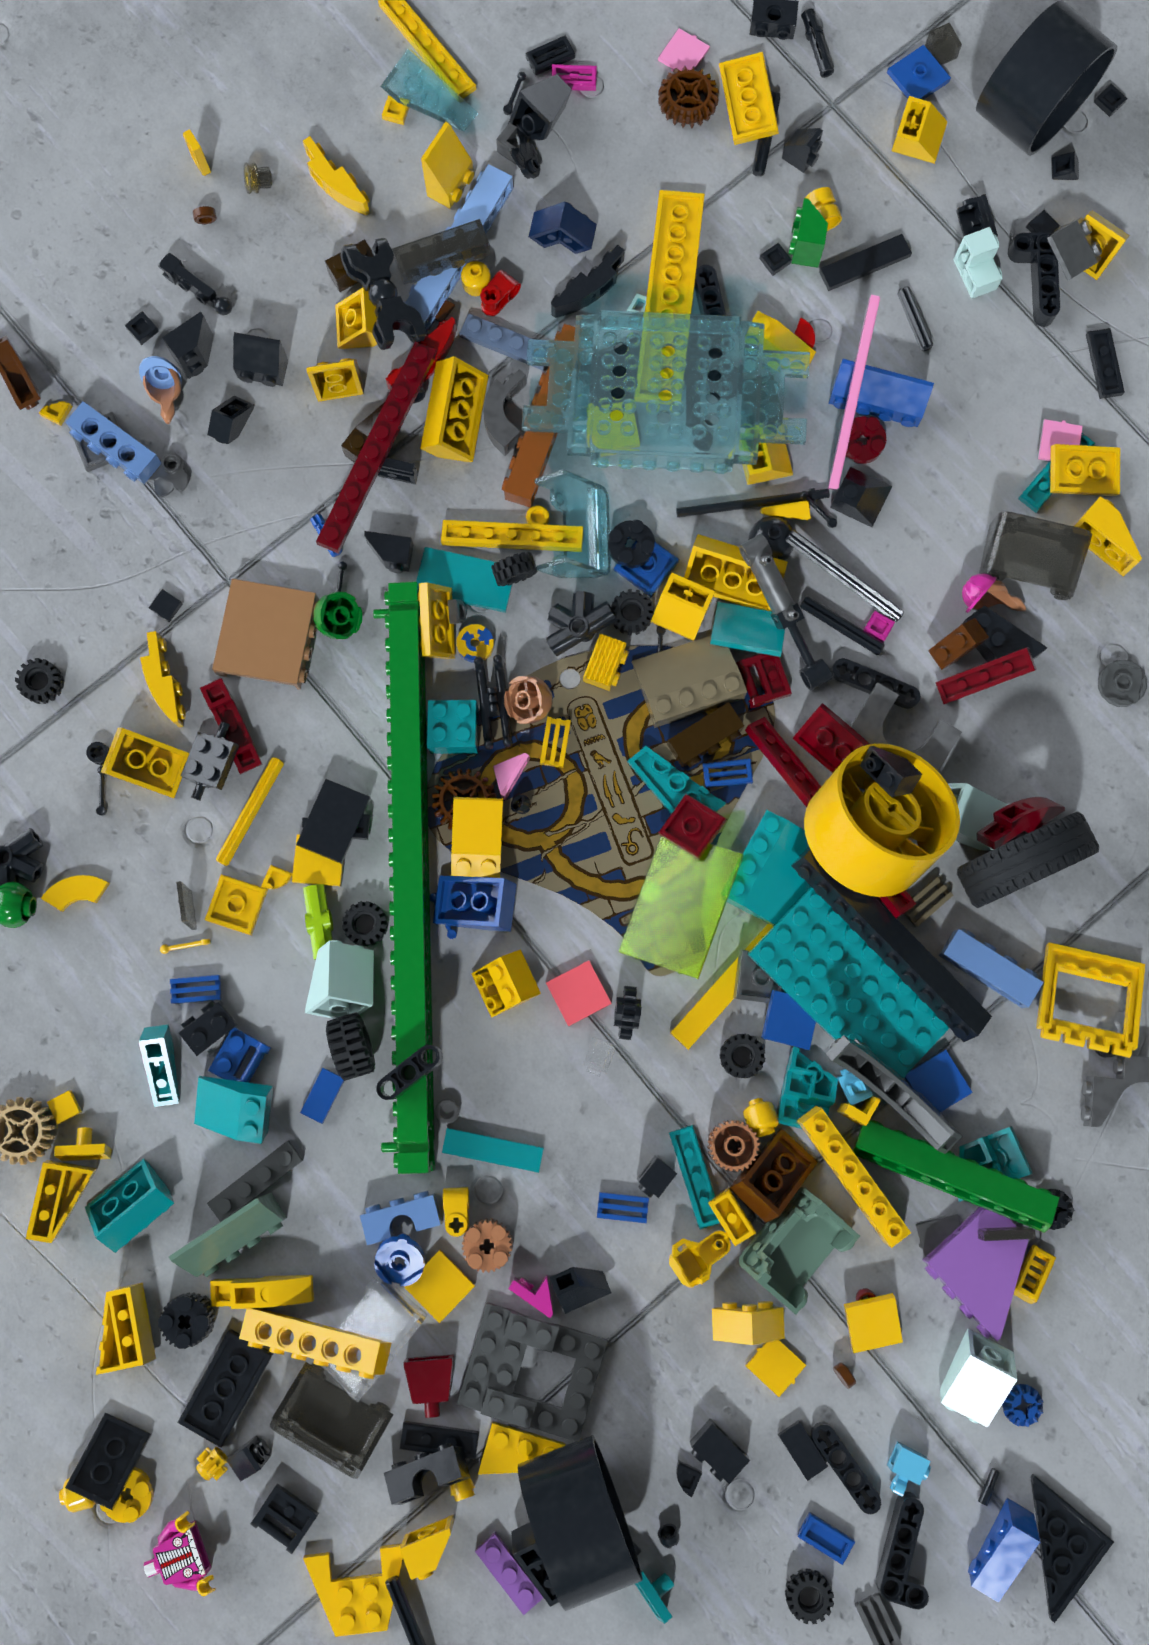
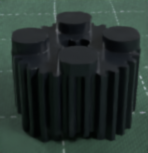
(174, 1325)

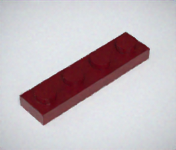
(986, 675)

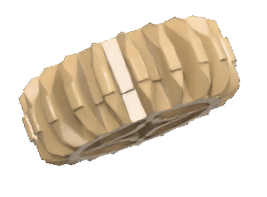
(14, 1123)

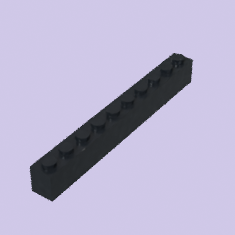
(898, 950)

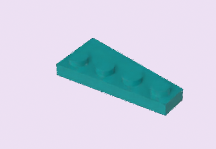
(668, 782)

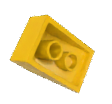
(446, 167)
(335, 379)
(1110, 536)
(145, 762)
(476, 837)

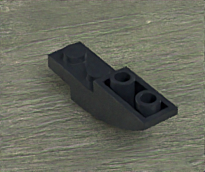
(587, 289)

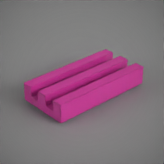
(576, 81)

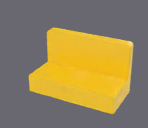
(860, 1116)

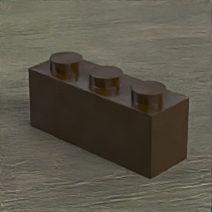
(706, 736)

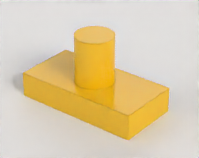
(83, 1149)

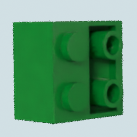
(808, 235)

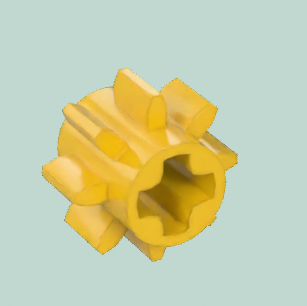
(212, 1463)

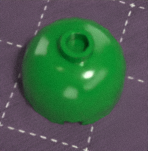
(337, 615)

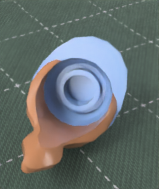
(161, 383)

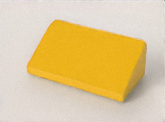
(732, 1217)

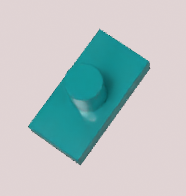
(652, 1594)

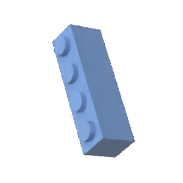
(991, 968)

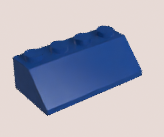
(883, 394)

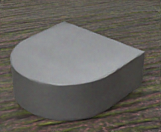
(457, 611)

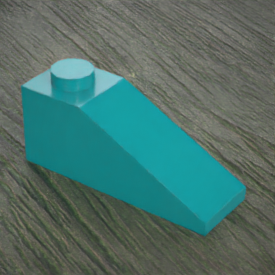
(160, 1064)

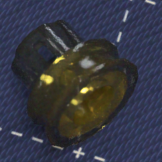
(256, 178)

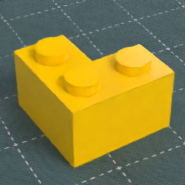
(748, 1323)

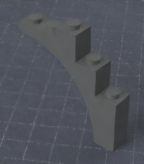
(888, 1084)

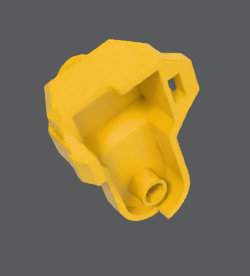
(696, 1259)

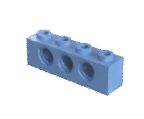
(86, 419)

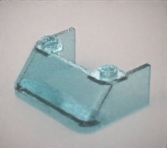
(583, 505)

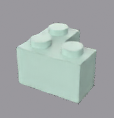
(977, 264)

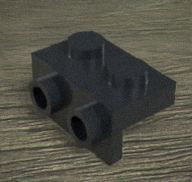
(207, 1028)

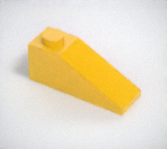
(779, 337)

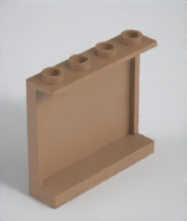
(266, 633)

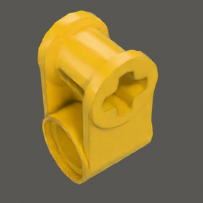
(456, 1206)

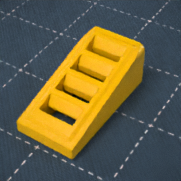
(794, 510)
(1036, 1289)

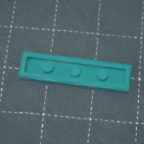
(1039, 489)
(492, 1150)
(694, 1175)

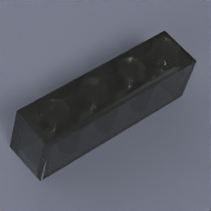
(441, 251)

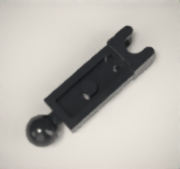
(177, 274)

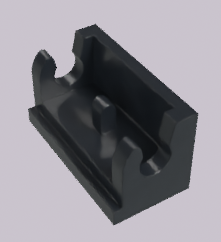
(975, 215)

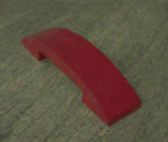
(225, 710)

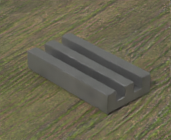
(867, 1601)

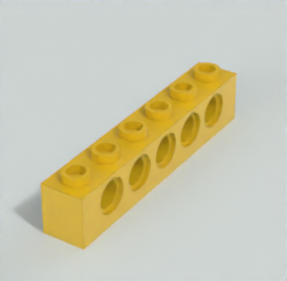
(853, 1176)
(373, 1351)

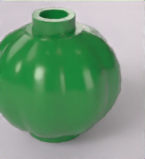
(16, 905)

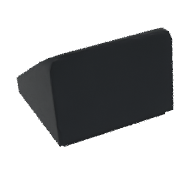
(1065, 167)

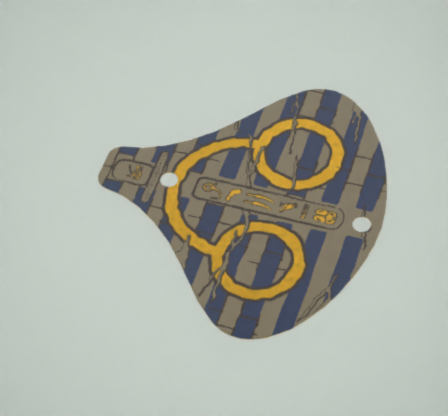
(594, 818)

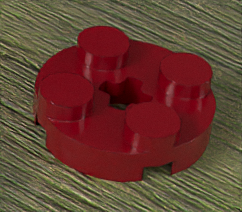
(875, 444)

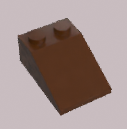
(774, 1176)

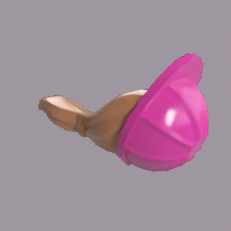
(984, 590)

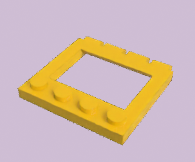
(1095, 967)

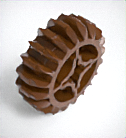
(688, 106)
(450, 786)

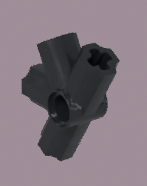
(570, 621)
(19, 861)

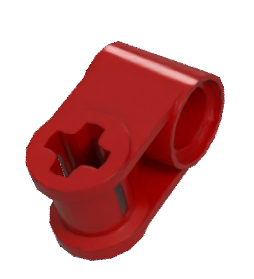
(498, 293)

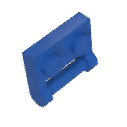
(233, 1054)

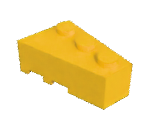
(56, 1197)
(126, 1331)

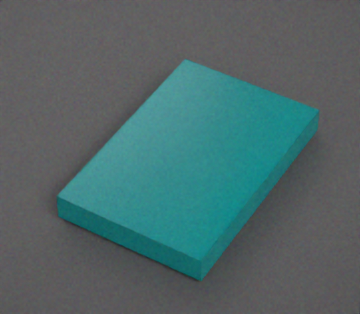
(746, 629)

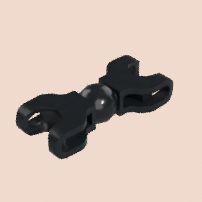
(390, 309)

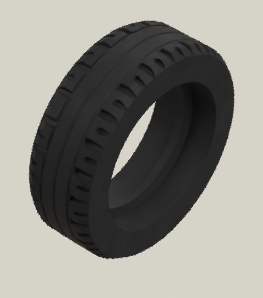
(1027, 859)

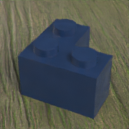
(564, 226)

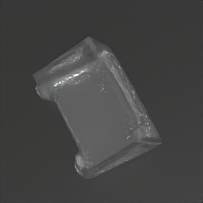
(383, 1315)

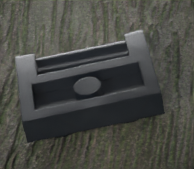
(290, 1512)

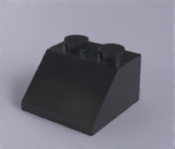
(191, 345)
(259, 359)

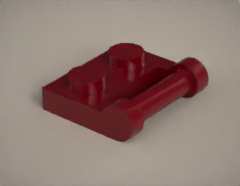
(770, 675)

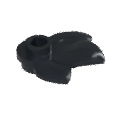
(526, 157)

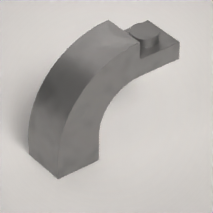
(498, 427)

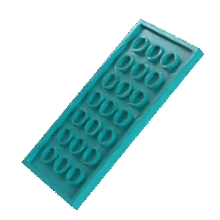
(846, 984)

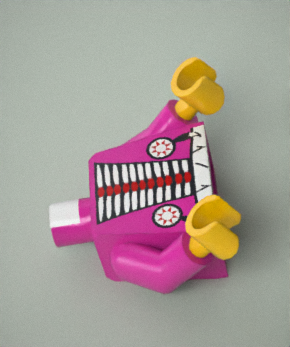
(181, 1557)

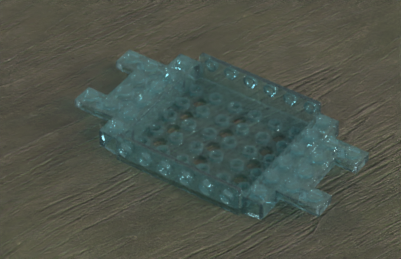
(748, 391)

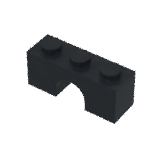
(405, 1479)

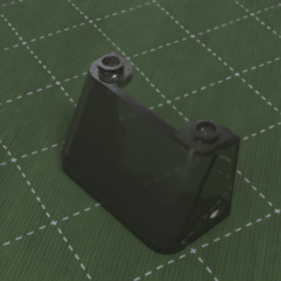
(1035, 552)
(330, 1421)

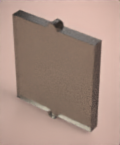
(186, 905)

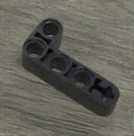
(1039, 278)
(712, 292)
(905, 1546)

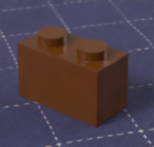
(958, 643)

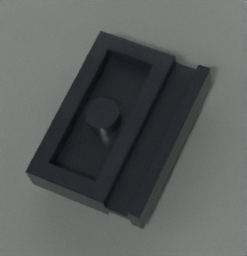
(399, 471)

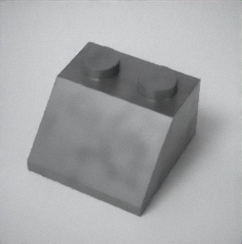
(1075, 247)

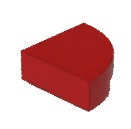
(805, 332)

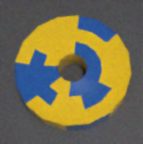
(471, 633)

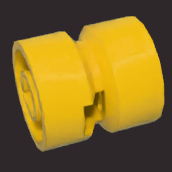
(824, 202)

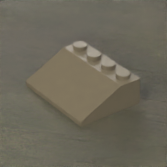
(688, 680)

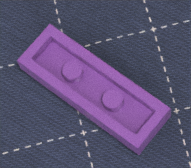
(508, 1573)

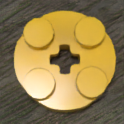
(142, 1499)

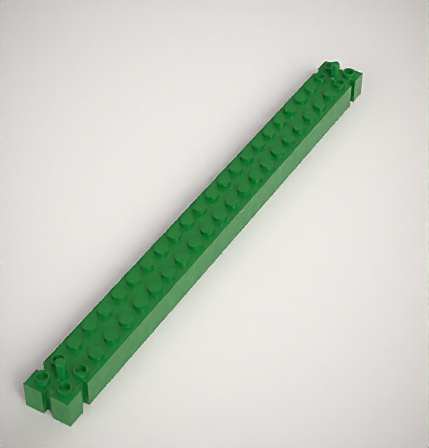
(411, 876)

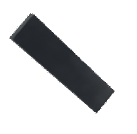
(865, 262)

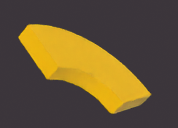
(75, 889)

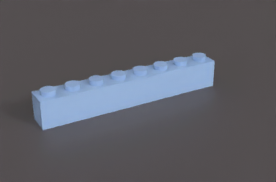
(480, 203)

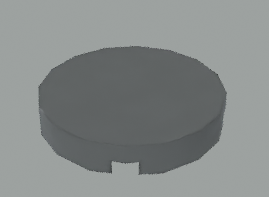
(1122, 683)

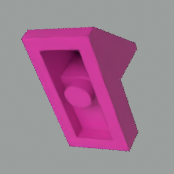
(540, 1299)

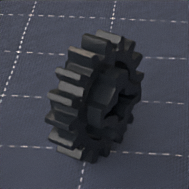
(627, 1012)

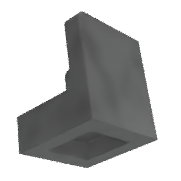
(506, 141)

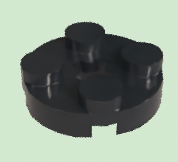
(643, 548)

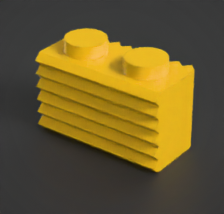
(605, 662)

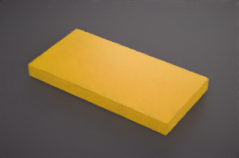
(748, 98)

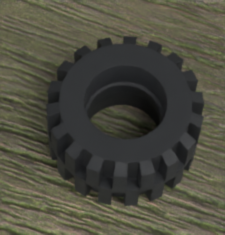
(350, 1046)

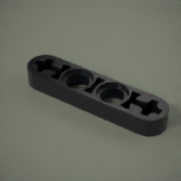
(876, 677)
(847, 1466)

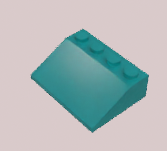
(766, 880)

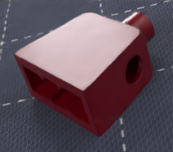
(429, 1381)

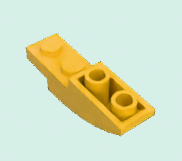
(334, 181)
(162, 687)
(262, 1292)

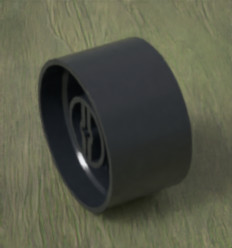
(1045, 77)
(578, 1523)

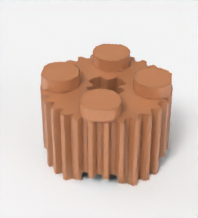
(739, 1133)
(477, 1256)

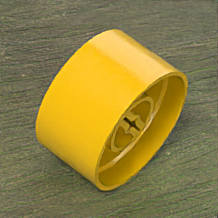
(869, 835)

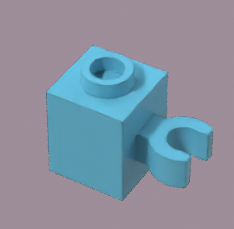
(853, 1088)
(908, 1466)

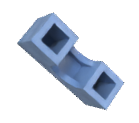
(378, 1221)

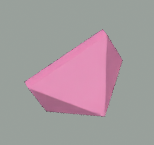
(508, 773)

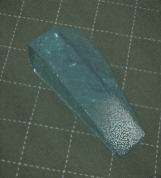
(422, 89)

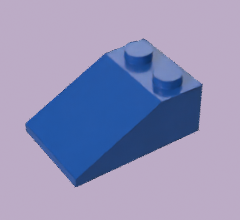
(475, 902)

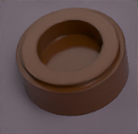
(204, 215)
(844, 1375)

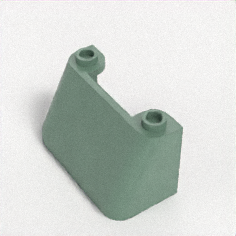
(794, 1247)

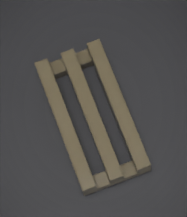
(941, 889)

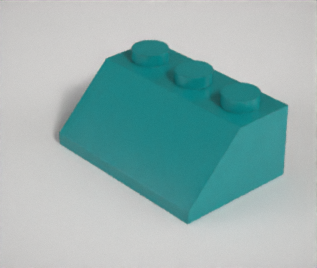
(128, 1206)

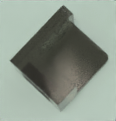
(943, 44)

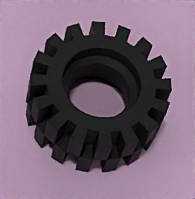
(514, 569)
(639, 600)
(29, 671)
(354, 913)
(753, 1045)
(813, 1612)

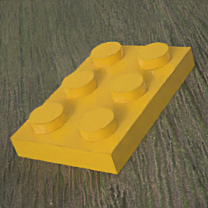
(1085, 470)
(436, 630)

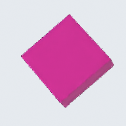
(879, 626)

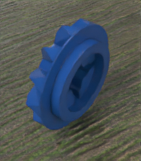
(1014, 1399)

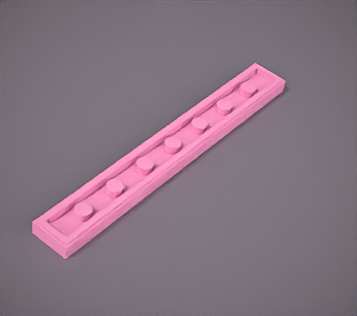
(854, 391)

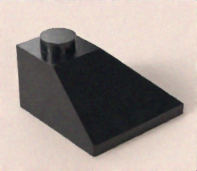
(861, 497)

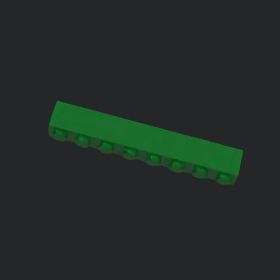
(956, 1176)

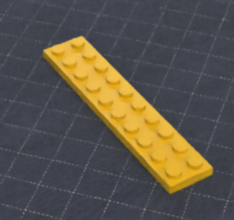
(674, 259)

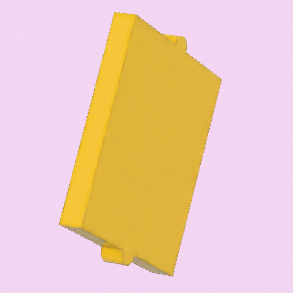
(775, 1366)

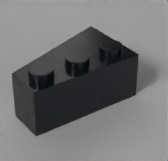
(1003, 636)

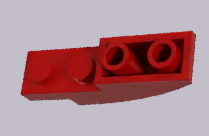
(439, 339)

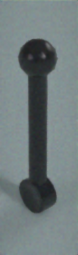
(507, 109)
(831, 522)
(342, 566)
(660, 631)
(101, 810)

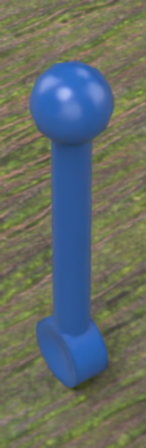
(451, 934)

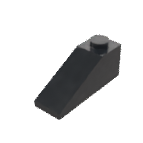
(528, 1556)

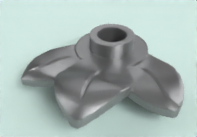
(167, 479)

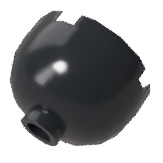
(775, 531)

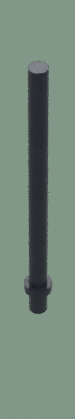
(750, 503)

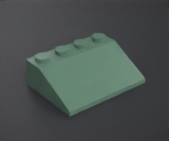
(230, 1236)

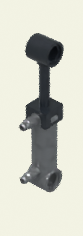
(785, 612)

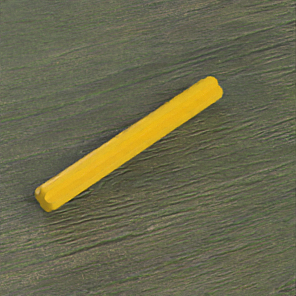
(249, 811)

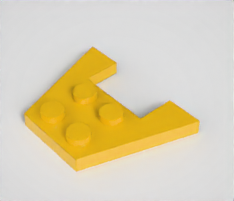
(355, 1602)

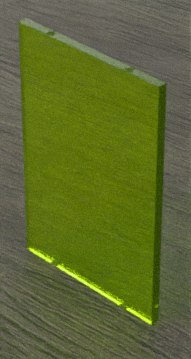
(680, 907)

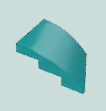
(804, 1088)
(998, 1152)

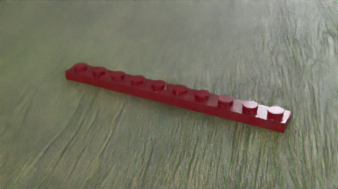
(376, 447)
(805, 787)

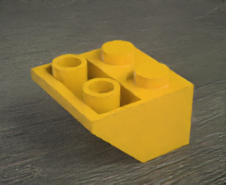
(920, 131)
(771, 464)
(682, 606)
(505, 983)

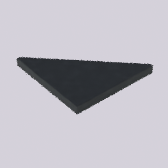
(1068, 1547)

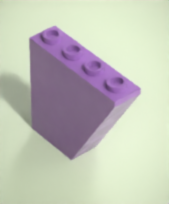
(979, 1271)

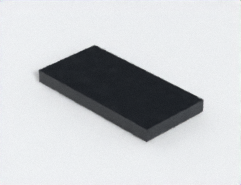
(225, 1389)

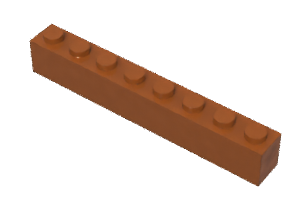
(533, 446)

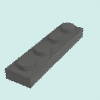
(255, 1181)

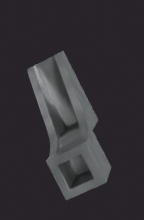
(1104, 1092)

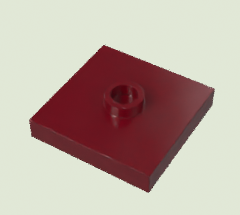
(692, 826)

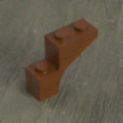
(16, 376)

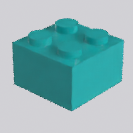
(452, 726)

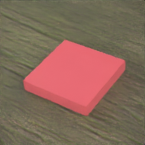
(578, 993)

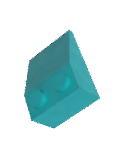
(234, 1108)

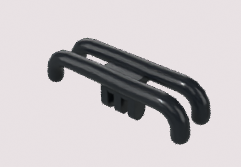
(492, 702)

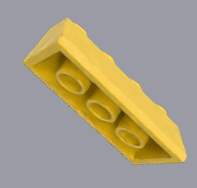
(454, 410)
(723, 570)

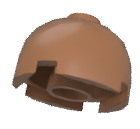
(528, 699)

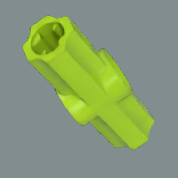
(318, 917)

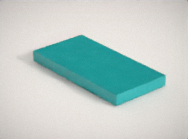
(467, 576)

